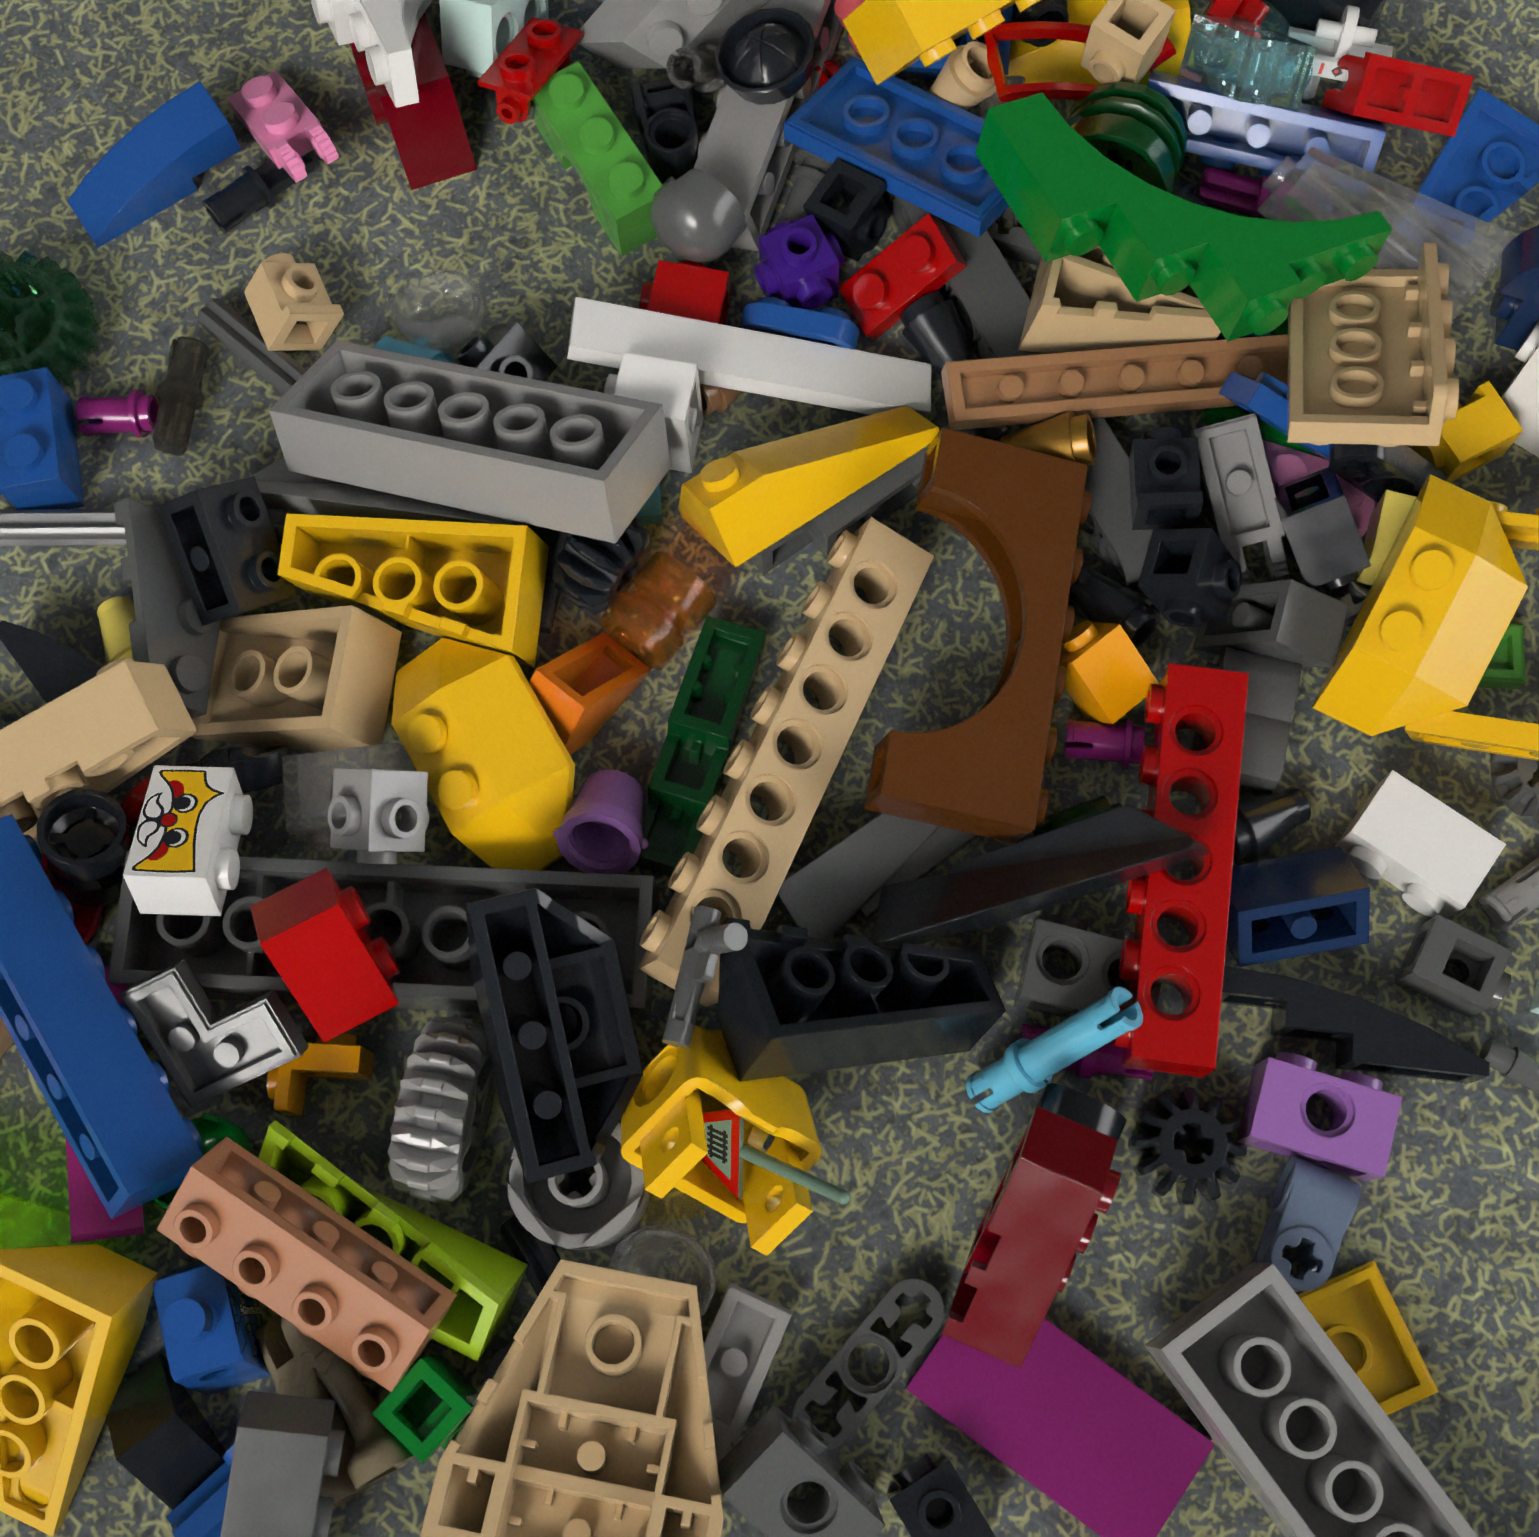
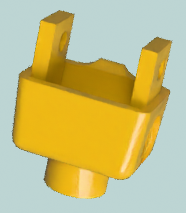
(668, 1138)

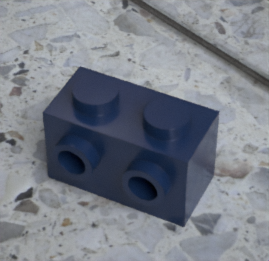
(1296, 907)

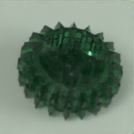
(50, 318)

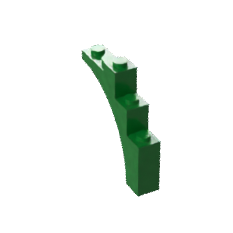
(1159, 242)

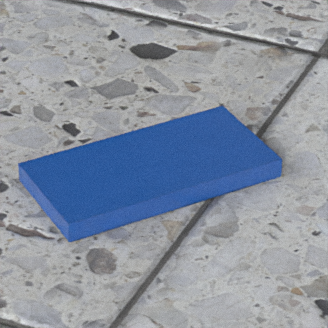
(903, 138)

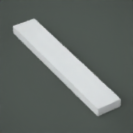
(751, 359)

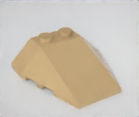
(589, 1420)

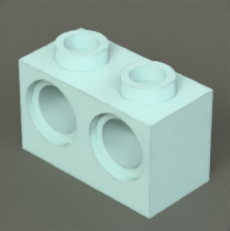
(481, 29)

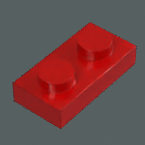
(901, 274)

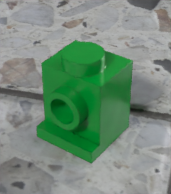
(427, 1407)

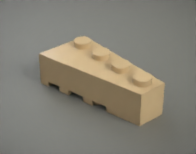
(90, 738)

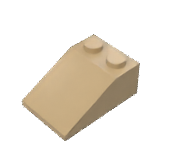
(301, 680)

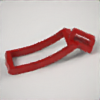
(1044, 30)

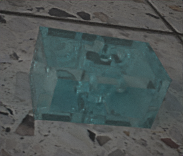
(1247, 61)

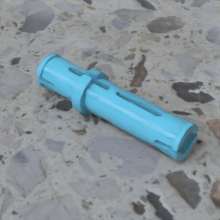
(1031, 1063)

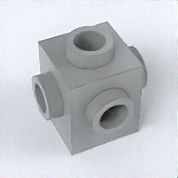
(378, 813)

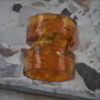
(653, 616)

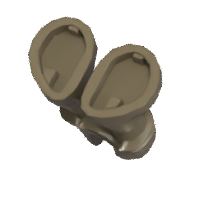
(311, 1370)

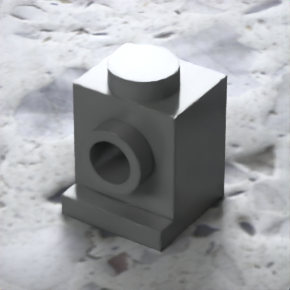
(1476, 957)

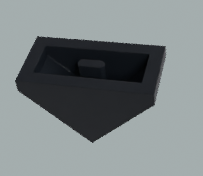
(162, 1434)

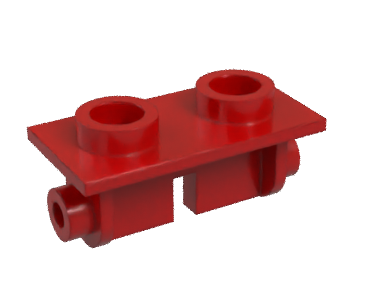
(527, 65)

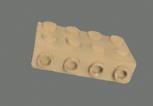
(1373, 359)

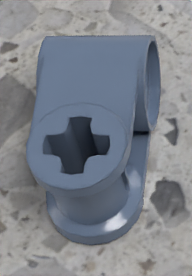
(1308, 1213)

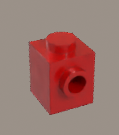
(688, 291)

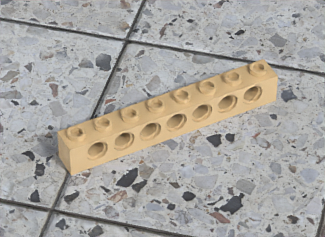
(890, 575)

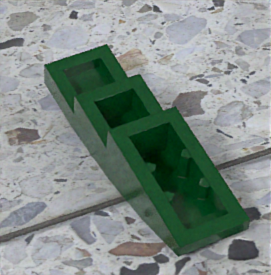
(698, 740)

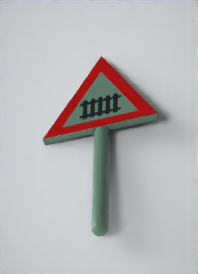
(727, 1150)

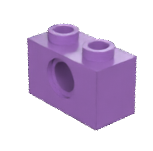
(1361, 1112)

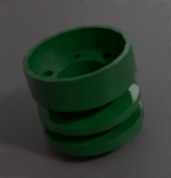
(1133, 130)

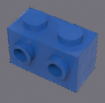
(38, 443)

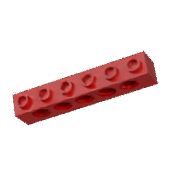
(1215, 708)

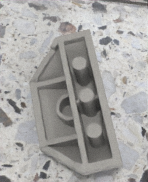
(649, 31)

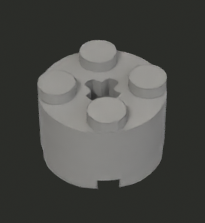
(580, 1220)

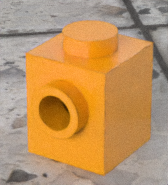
(1104, 671)

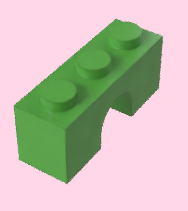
(592, 139)

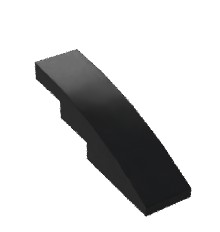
(1365, 1033)

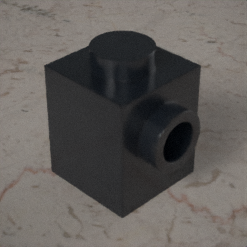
(935, 1501)

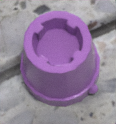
(604, 824)

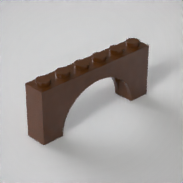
(1025, 524)

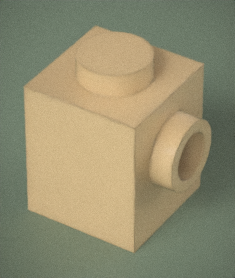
(1126, 39)

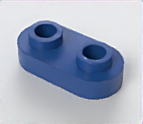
(821, 326)

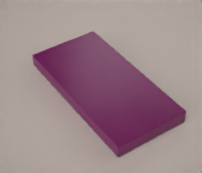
(1068, 1429)

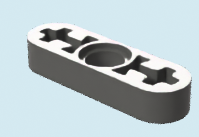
(913, 1334)

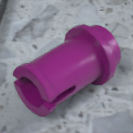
(118, 414)
(1105, 741)

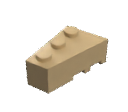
(1087, 307)

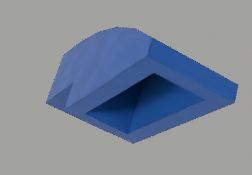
(153, 165)

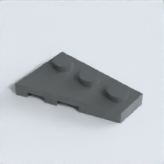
(166, 617)

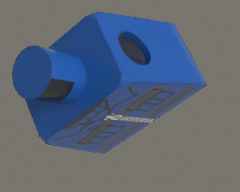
(208, 1329)

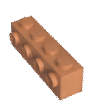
(306, 1262)

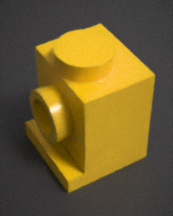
(1475, 437)

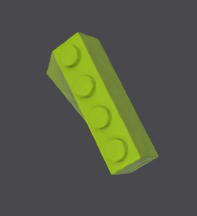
(474, 1271)

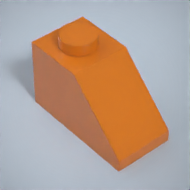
(586, 688)

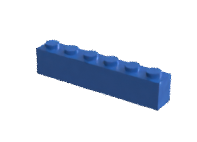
(83, 1041)

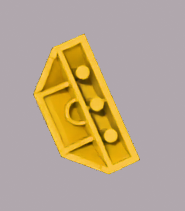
(1427, 616)
(486, 752)

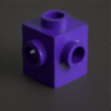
(799, 263)

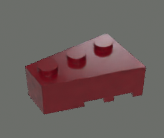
(428, 132)
(1032, 1235)

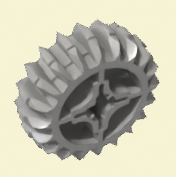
(442, 1110)

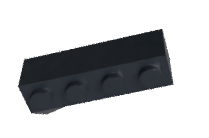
(846, 1003)

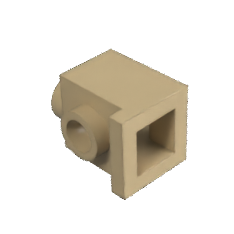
(289, 293)

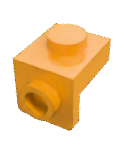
(333, 1059)

